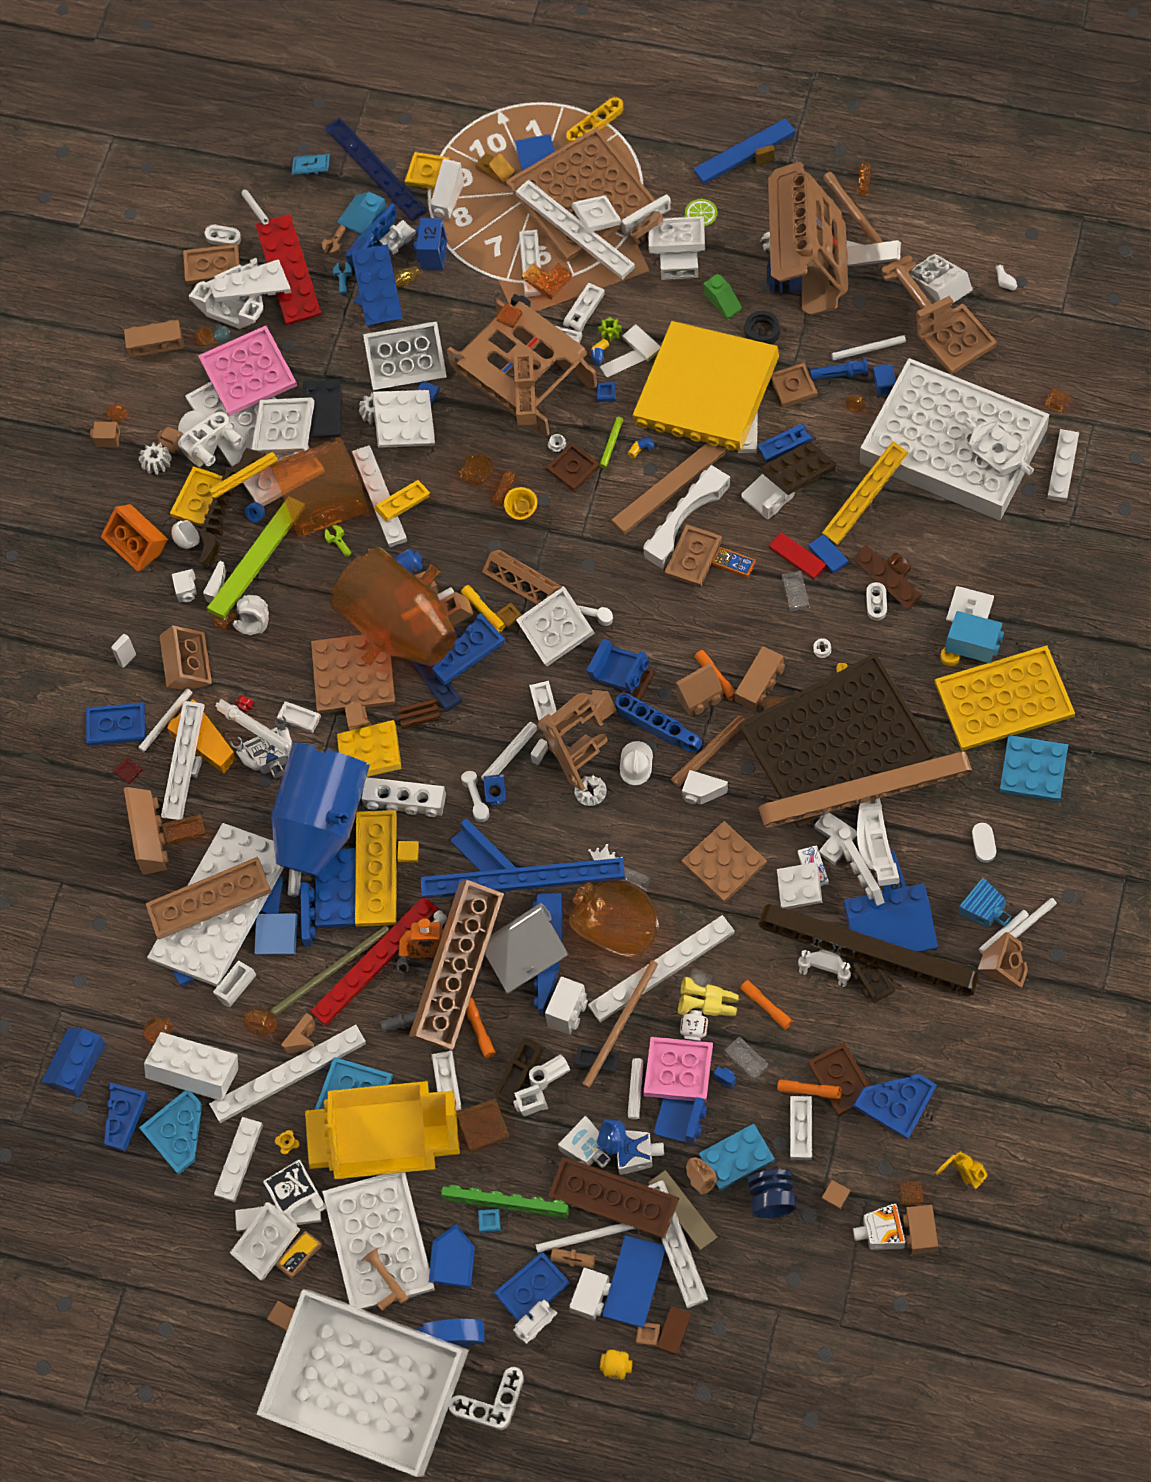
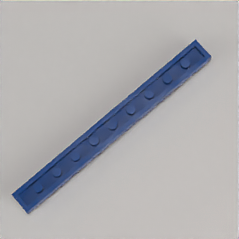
(527, 877)

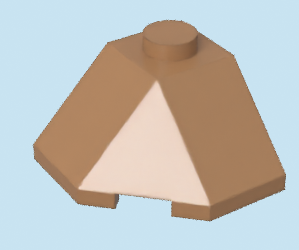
(1004, 961)

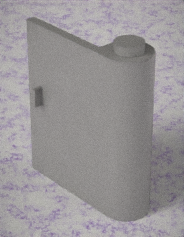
(524, 948)

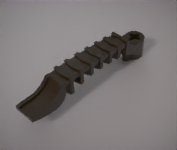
(211, 545)

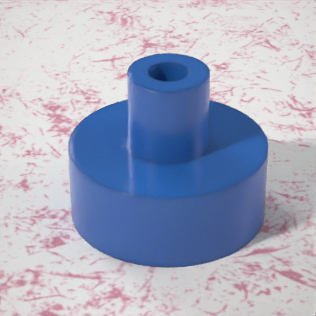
(255, 512)

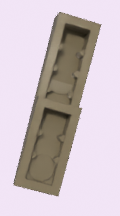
(688, 1216)

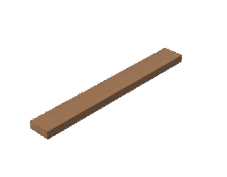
(668, 487)

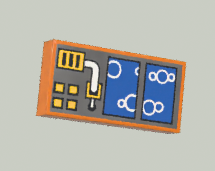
(733, 562)

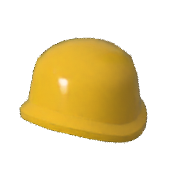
(520, 503)

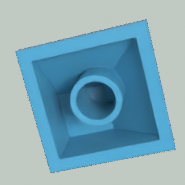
(362, 212)

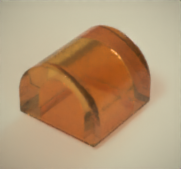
(1058, 400)

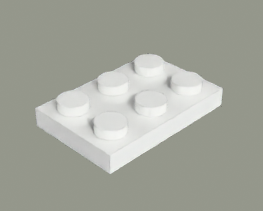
(265, 1241)

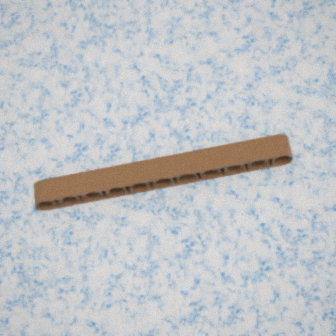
(865, 789)

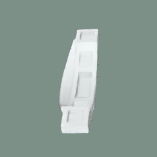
(874, 843)

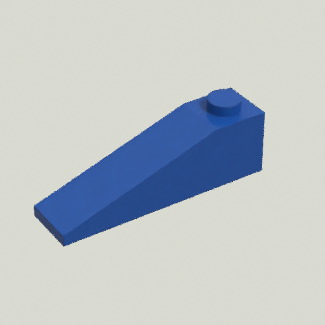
(373, 233)

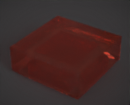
(128, 770)

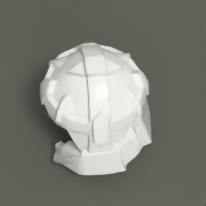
(252, 614)

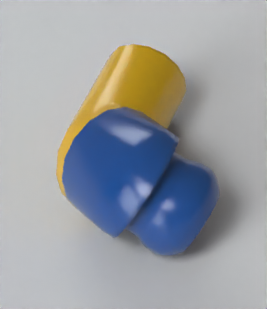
(597, 352)

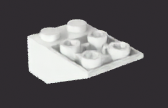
(941, 279)

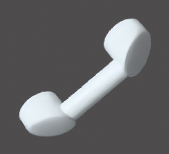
(603, 614)
(480, 810)

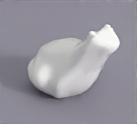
(1005, 280)

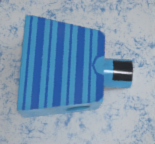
(984, 905)

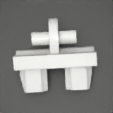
(397, 236)

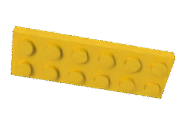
(376, 868)

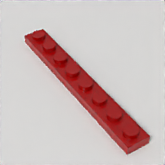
(370, 964)

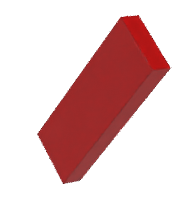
(797, 556)

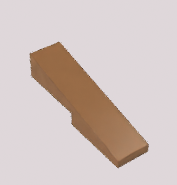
(525, 389)

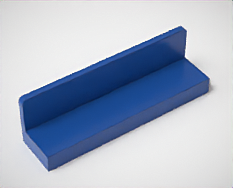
(479, 849)

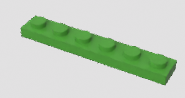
(498, 1200)

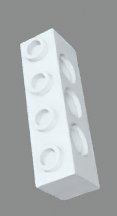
(396, 789)

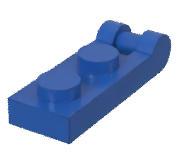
(784, 443)

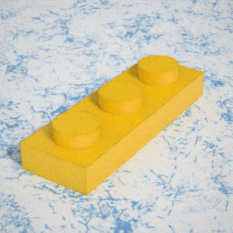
(402, 501)

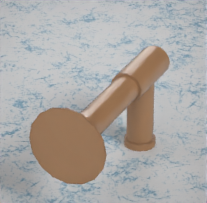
(397, 1292)

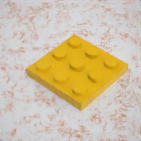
(373, 745)

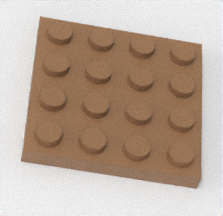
(346, 678)

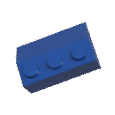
(74, 1061)

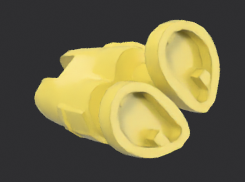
(712, 998)

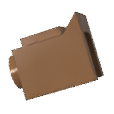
(356, 716)

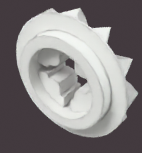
(599, 791)

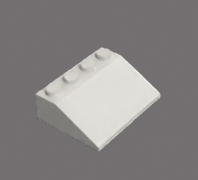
(404, 355)

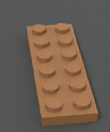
(208, 898)

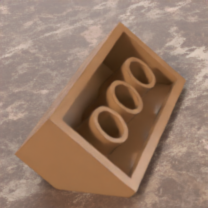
(145, 830)

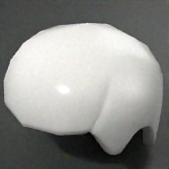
(185, 534)

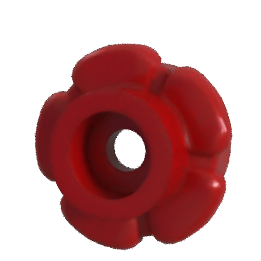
(244, 703)

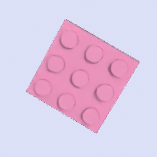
(678, 1069)

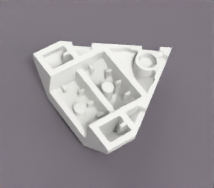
(234, 312)

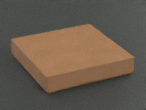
(793, 385)

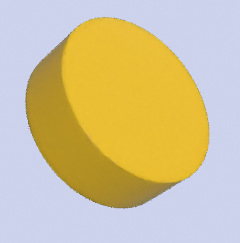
(949, 659)

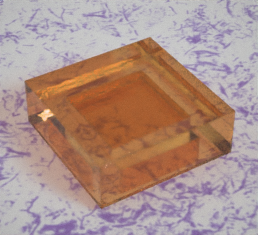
(509, 315)
(911, 1193)

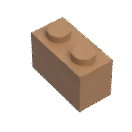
(921, 1229)

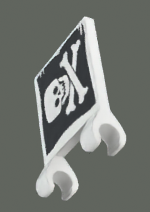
(292, 1189)

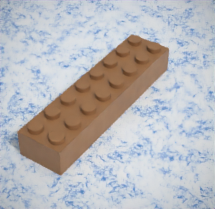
(456, 965)

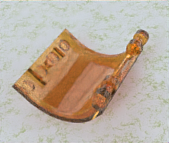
(320, 487)

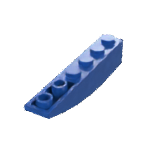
(547, 979)

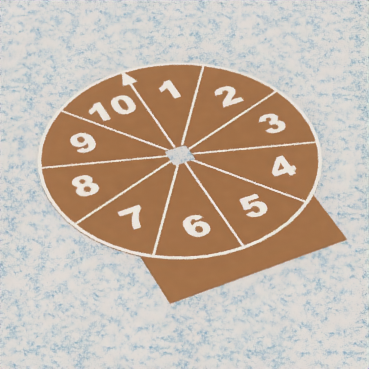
(489, 216)

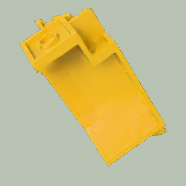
(382, 1130)

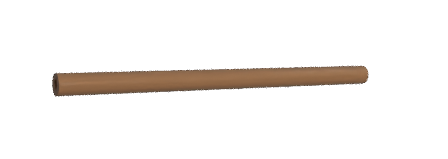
(620, 1024)

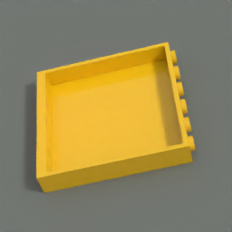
(706, 386)

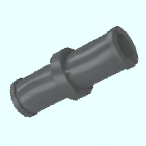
(397, 1022)

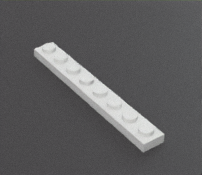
(575, 230)
(667, 965)
(288, 1073)

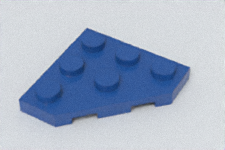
(896, 1103)

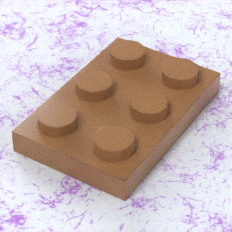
(208, 262)
(693, 555)

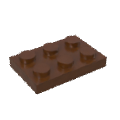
(839, 1069)

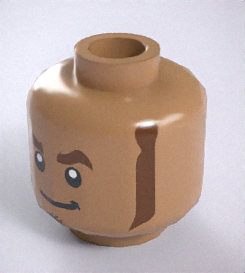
(169, 438)

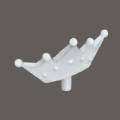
(604, 854)

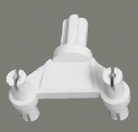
(826, 961)

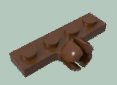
(890, 574)

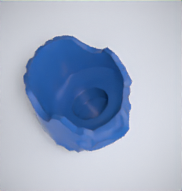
(611, 1136)

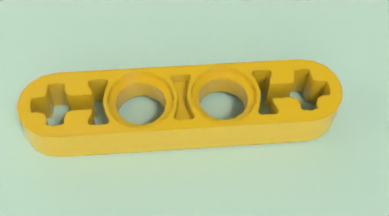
(594, 121)

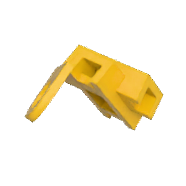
(970, 1170)

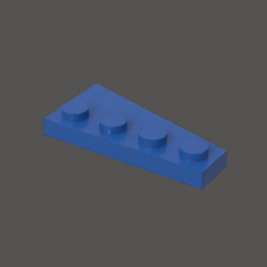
(472, 646)

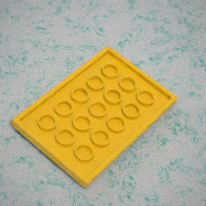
(1004, 698)

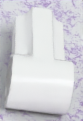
(550, 1071)

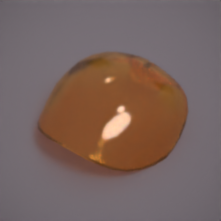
(615, 918)

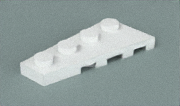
(258, 280)

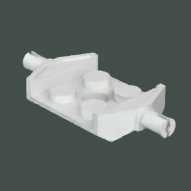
(988, 436)

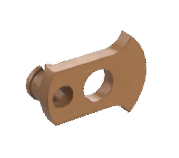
(642, 228)

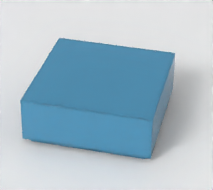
(489, 1220)

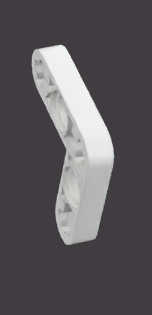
(498, 1407)

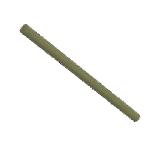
(330, 970)

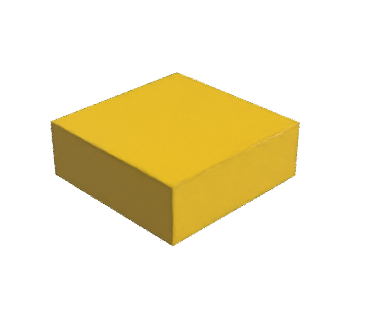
(408, 851)

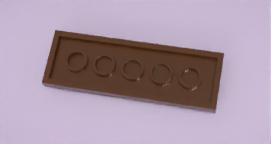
(614, 1197)

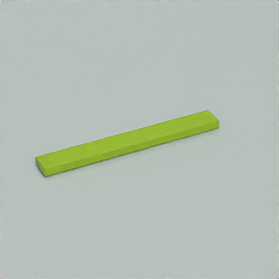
(251, 563)

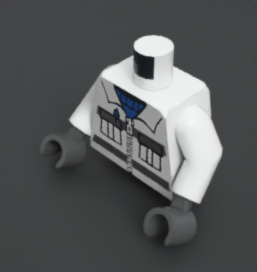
(262, 755)

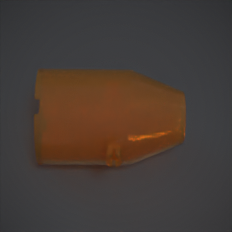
(394, 609)

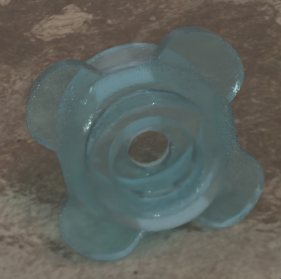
(222, 334)

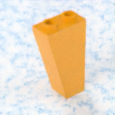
(210, 744)

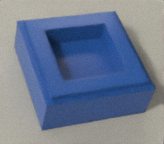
(606, 392)

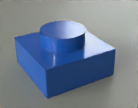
(725, 1077)

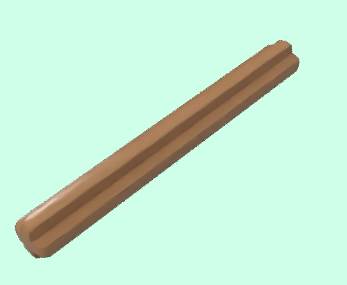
(708, 751)

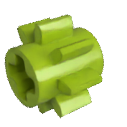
(610, 329)

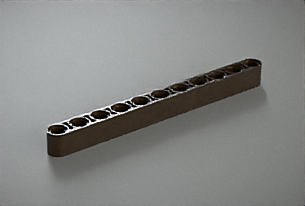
(868, 950)

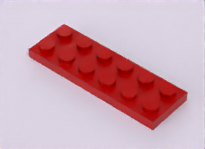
(281, 242)

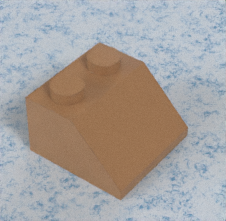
(699, 690)

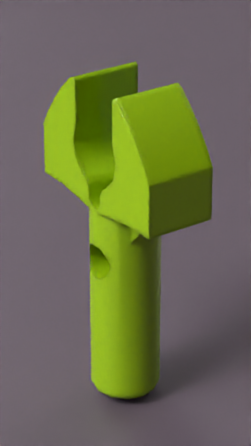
(338, 539)

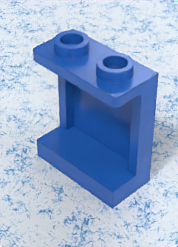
(617, 667)

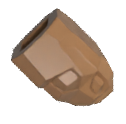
(701, 1175)

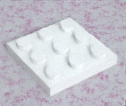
(678, 235)
(403, 418)
(283, 425)
(555, 626)

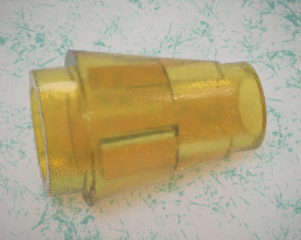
(405, 275)

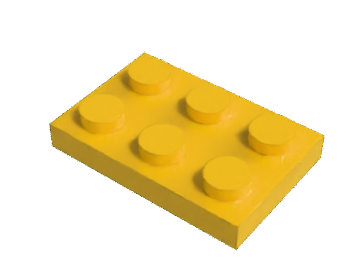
(195, 496)

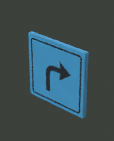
(311, 163)

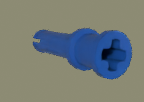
(848, 369)

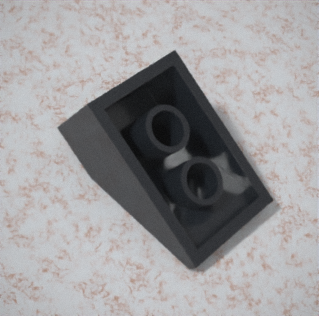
(327, 407)

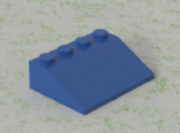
(901, 920)

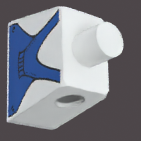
(637, 1152)

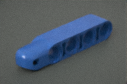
(652, 716)

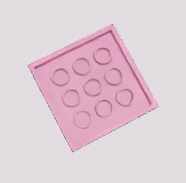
(247, 370)

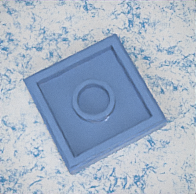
(276, 934)

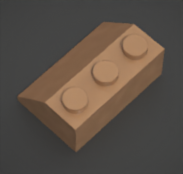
(185, 658)

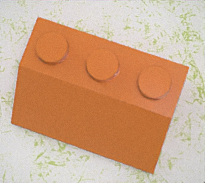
(133, 537)

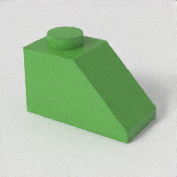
(722, 296)

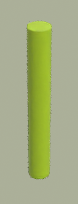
(611, 442)

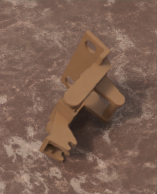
(578, 709)

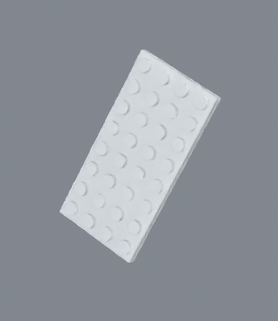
(262, 486)
(211, 946)

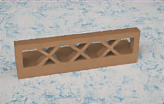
(520, 570)

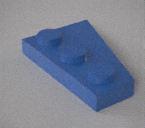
(124, 1112)

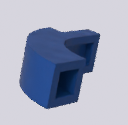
(456, 1331)

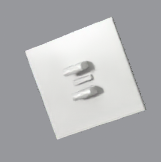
(970, 602)

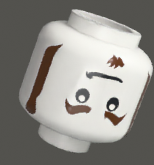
(693, 1025)

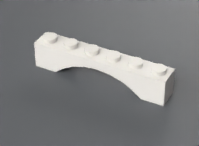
(709, 488)

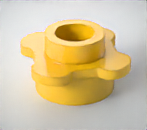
(286, 1136)

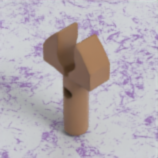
(334, 242)

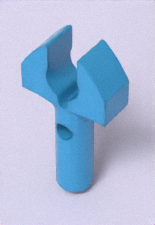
(342, 276)

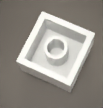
(566, 1006)

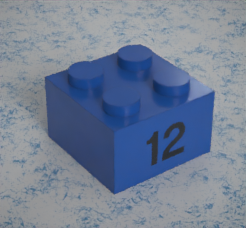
(431, 243)

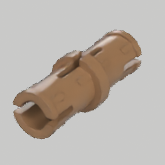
(573, 1258)

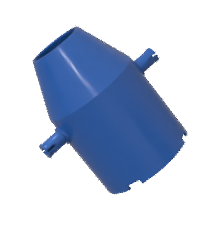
(315, 807)

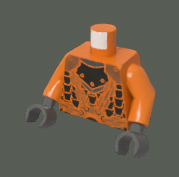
(420, 941)

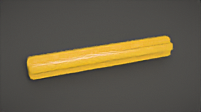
(243, 475)

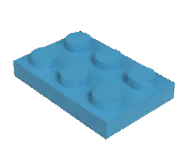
(737, 1156)

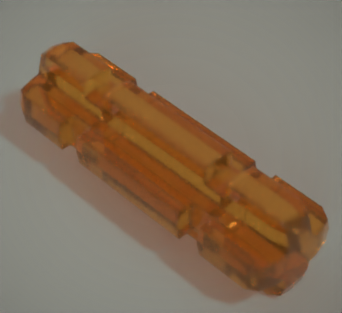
(864, 178)

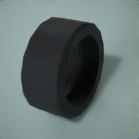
(762, 316)

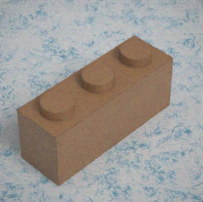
(153, 338)
(759, 678)

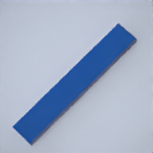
(743, 151)

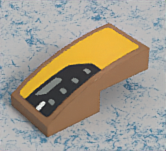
(297, 1254)

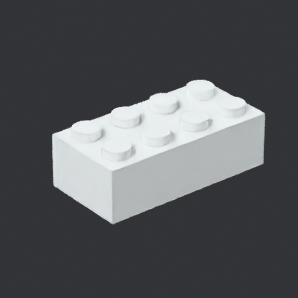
(191, 1066)

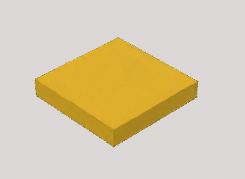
(424, 170)

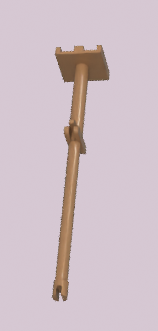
(931, 317)

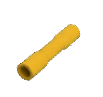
(475, 600)

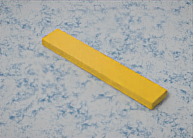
(865, 493)

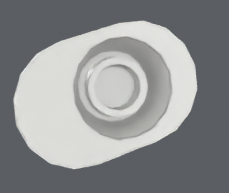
(636, 763)

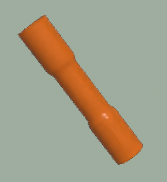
(728, 690)
(757, 996)
(483, 1039)
(819, 1090)

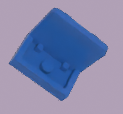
(680, 1120)

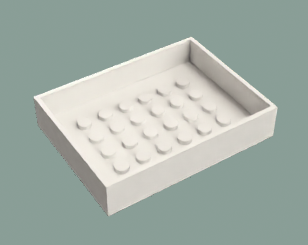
(927, 421)
(362, 1382)

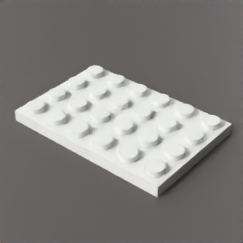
(374, 1216)

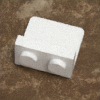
(765, 497)

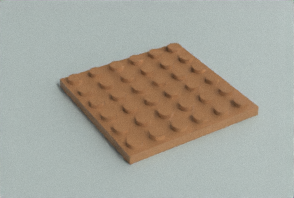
(582, 172)

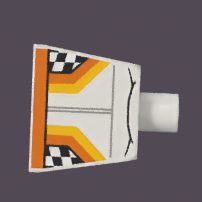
(882, 1229)

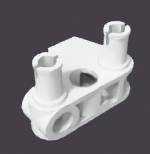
(202, 439)

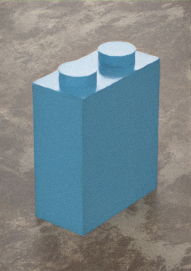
(974, 637)

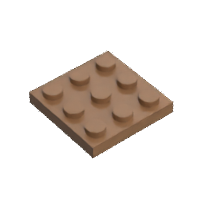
(960, 342)
(724, 862)

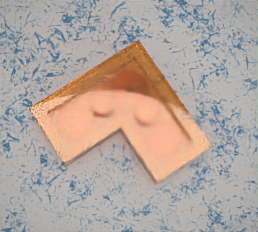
(545, 283)

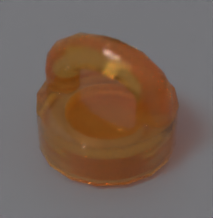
(204, 336)
(117, 412)

